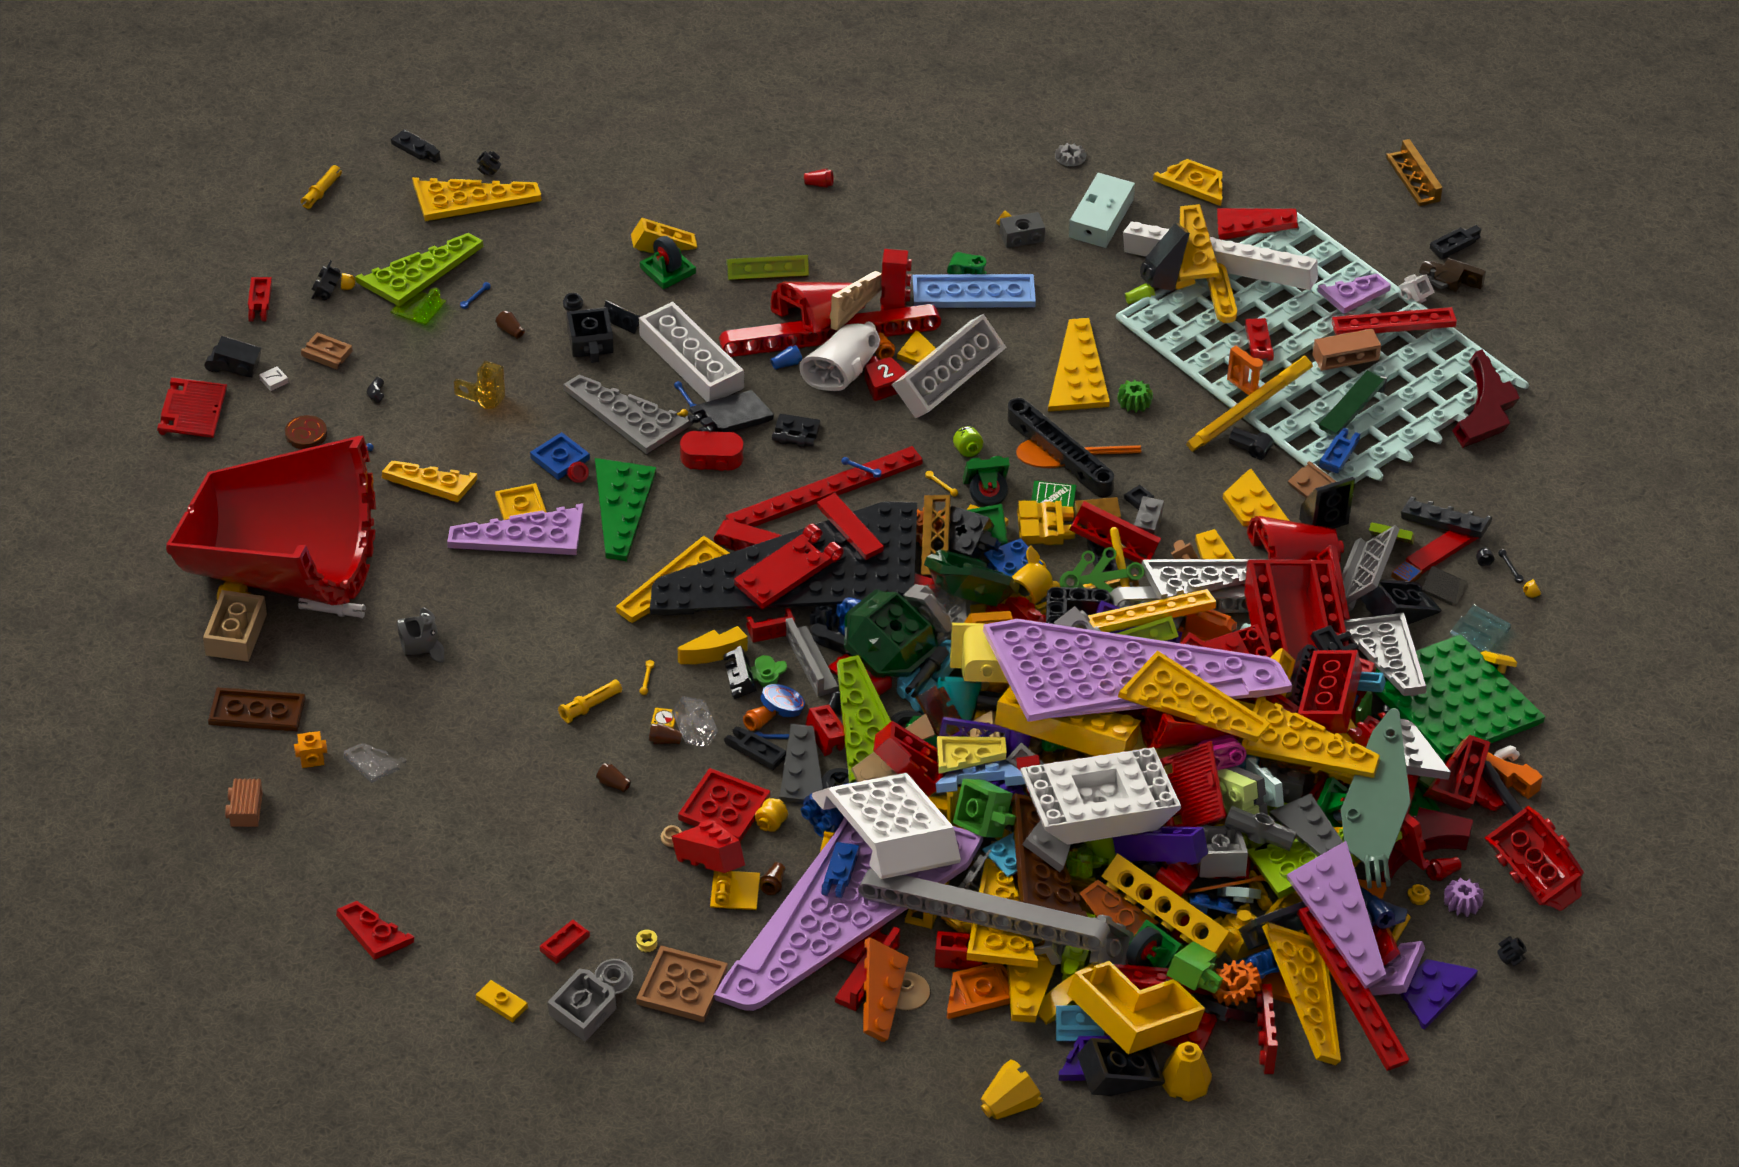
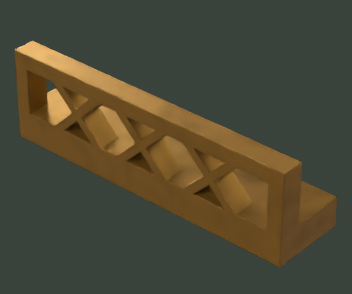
(1421, 174)
(929, 527)

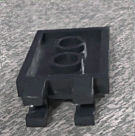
(731, 413)

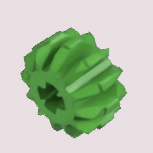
(1135, 396)

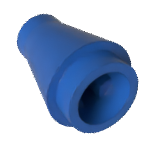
(788, 357)

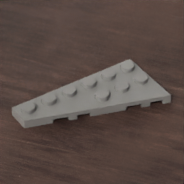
(629, 415)
(1186, 576)
(1390, 646)

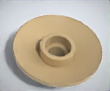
(914, 995)

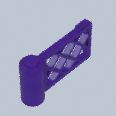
(1012, 737)

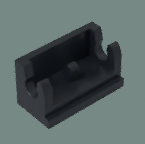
(739, 673)

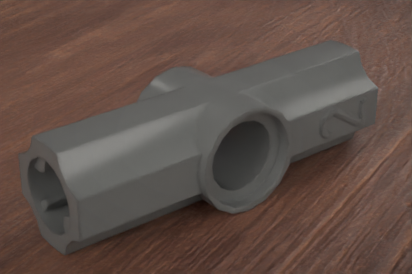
(1260, 828)

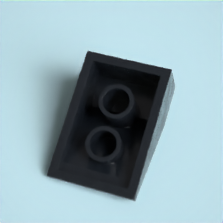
(1165, 259)
(1329, 505)
(1400, 597)
(1115, 1072)

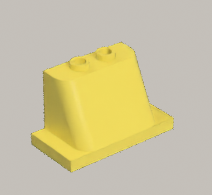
(973, 654)

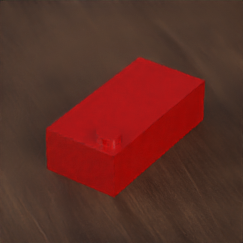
(1331, 688)

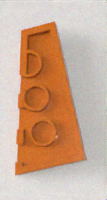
(882, 987)

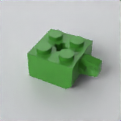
(983, 808)

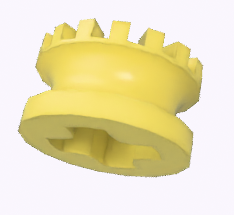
(647, 946)

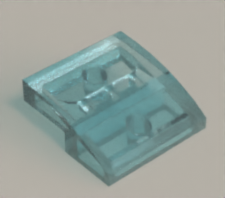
(1481, 629)

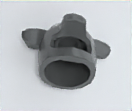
(420, 635)

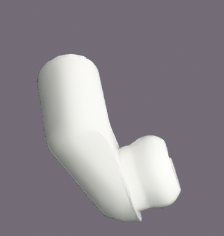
(1509, 751)

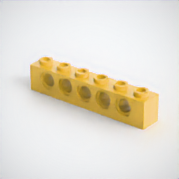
(1121, 869)

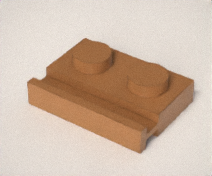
(326, 350)
(1308, 479)

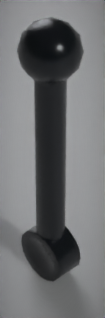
(1518, 578)

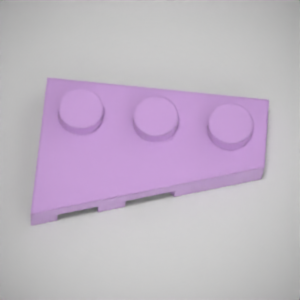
(1356, 293)
(1400, 970)

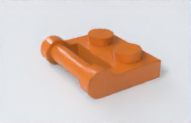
(1239, 367)

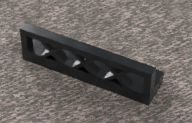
(1286, 917)

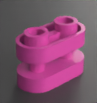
(1227, 751)

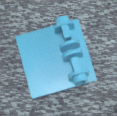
(1004, 854)

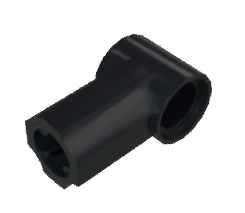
(1256, 445)

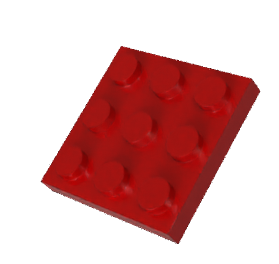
(725, 801)

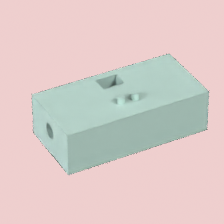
(1101, 210)

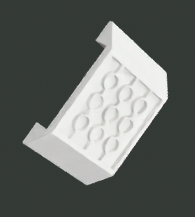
(896, 823)

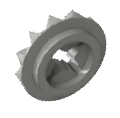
(1066, 159)

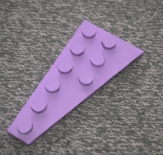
(528, 532)
(1336, 901)

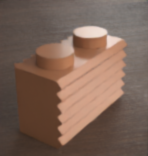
(245, 802)

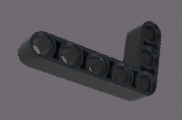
(1063, 599)

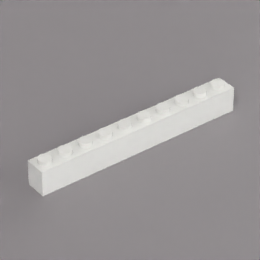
(1236, 257)

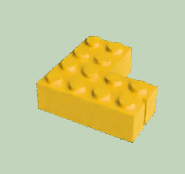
(1133, 1015)

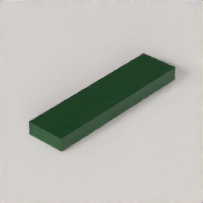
(1351, 403)

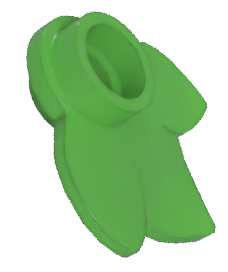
(768, 670)

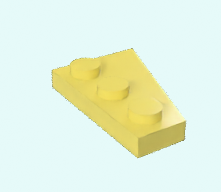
(966, 752)

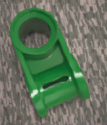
(966, 264)

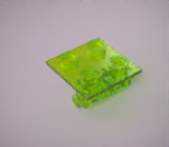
(420, 307)
(1082, 864)

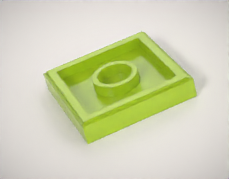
(1403, 535)

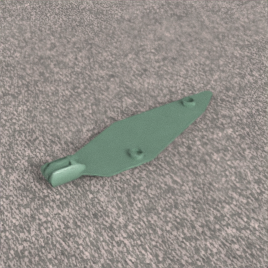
(1378, 805)

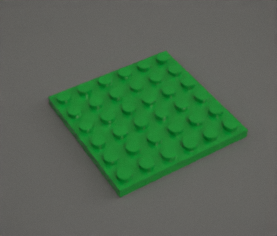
(1461, 698)

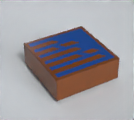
(1406, 572)

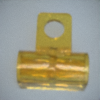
(488, 389)

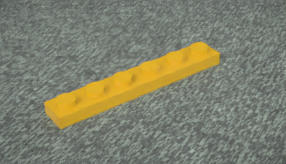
(1151, 611)

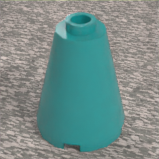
(962, 694)

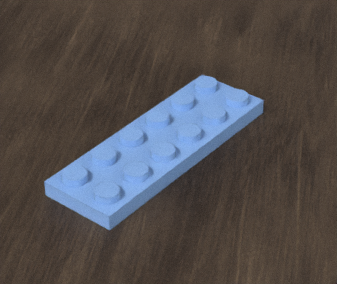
(974, 290)

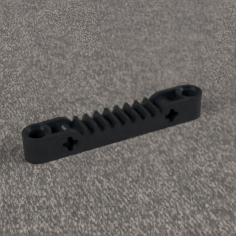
(1083, 464)

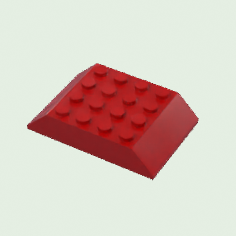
(1292, 601)

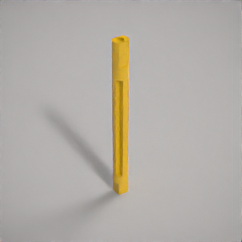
(1249, 403)

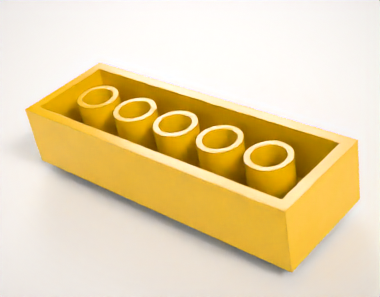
(1086, 733)

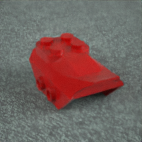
(1538, 858)

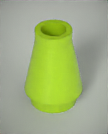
(1139, 293)

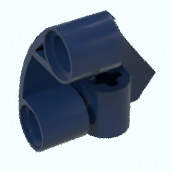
(1381, 912)

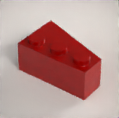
(895, 279)

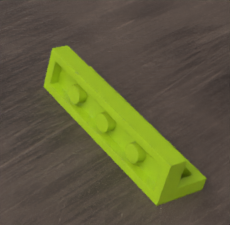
(767, 267)
(1161, 629)

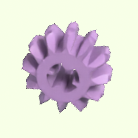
(1463, 897)

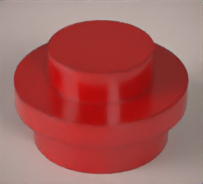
(578, 472)

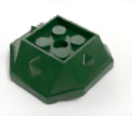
(969, 578)
(888, 635)

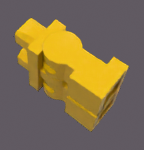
(1044, 522)

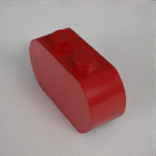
(711, 450)

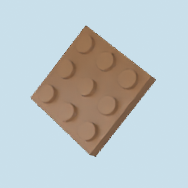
(681, 983)

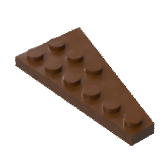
(1038, 880)

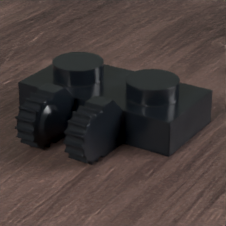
(1328, 640)

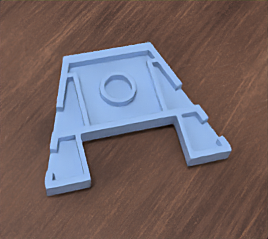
(989, 772)

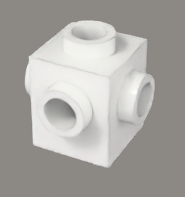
(1416, 288)

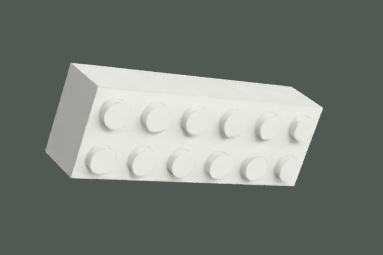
(691, 352)
(949, 366)

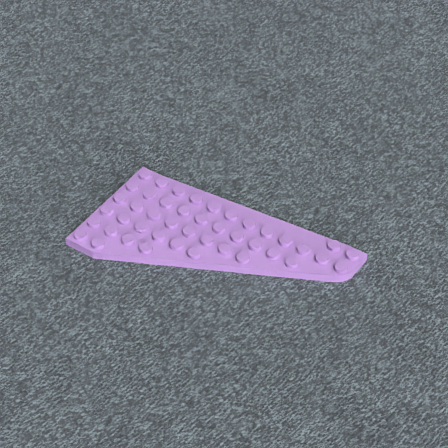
(1082, 670)
(816, 927)

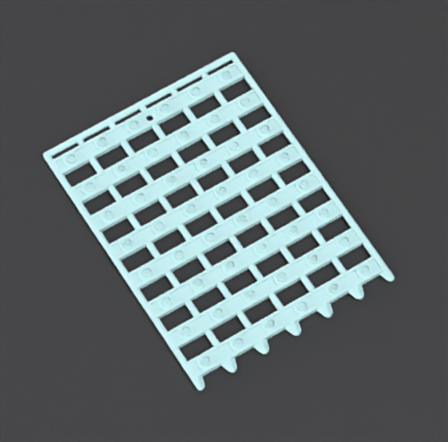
(1302, 341)

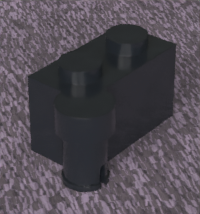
(234, 357)

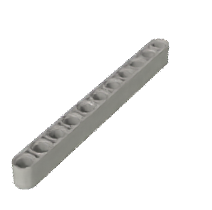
(986, 910)

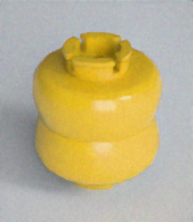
(771, 814)

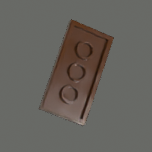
(256, 709)

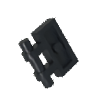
(796, 430)

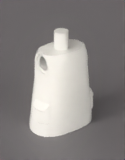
(841, 357)

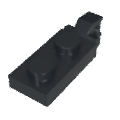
(415, 146)
(1455, 241)

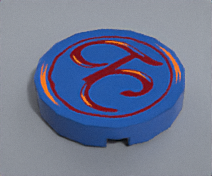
(782, 699)

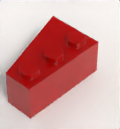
(909, 755)
(1466, 770)
(710, 846)

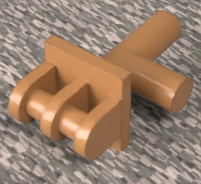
(1183, 551)

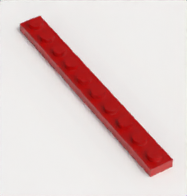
(814, 492)

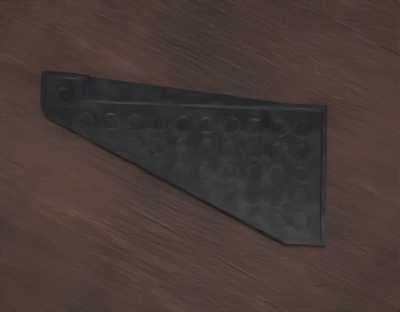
(712, 585)

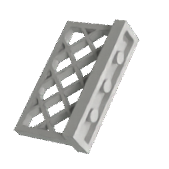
(1367, 565)

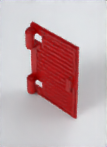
(193, 409)
(1193, 784)

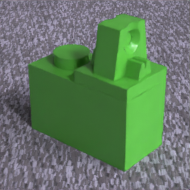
(1195, 968)

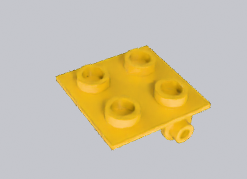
(735, 890)

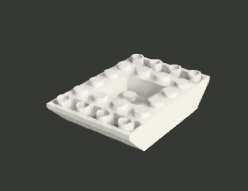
(1102, 795)

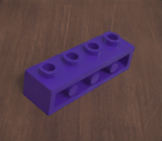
(1164, 844)

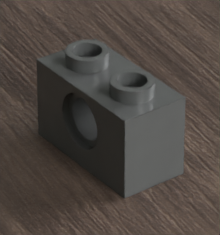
(1022, 230)

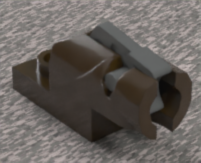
(1452, 274)

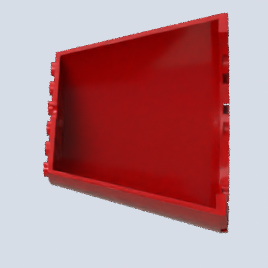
(285, 523)

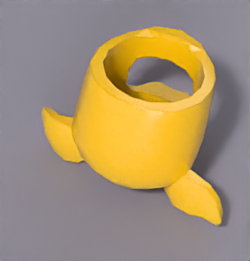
(1034, 577)

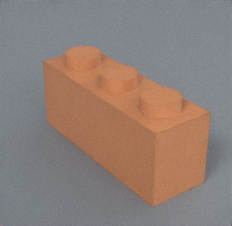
(1346, 349)

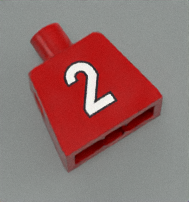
(881, 376)

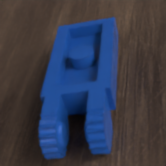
(1339, 451)
(840, 868)

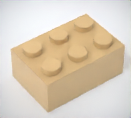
(235, 625)

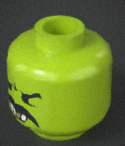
(968, 439)

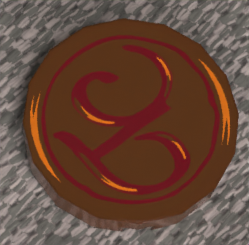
(305, 431)

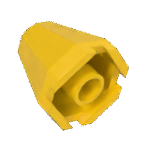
(1186, 1073)
(1010, 1092)

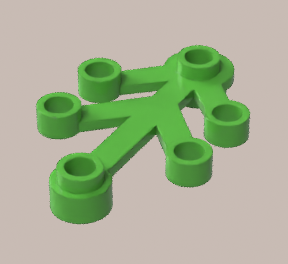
(1098, 577)

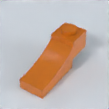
(1521, 778)

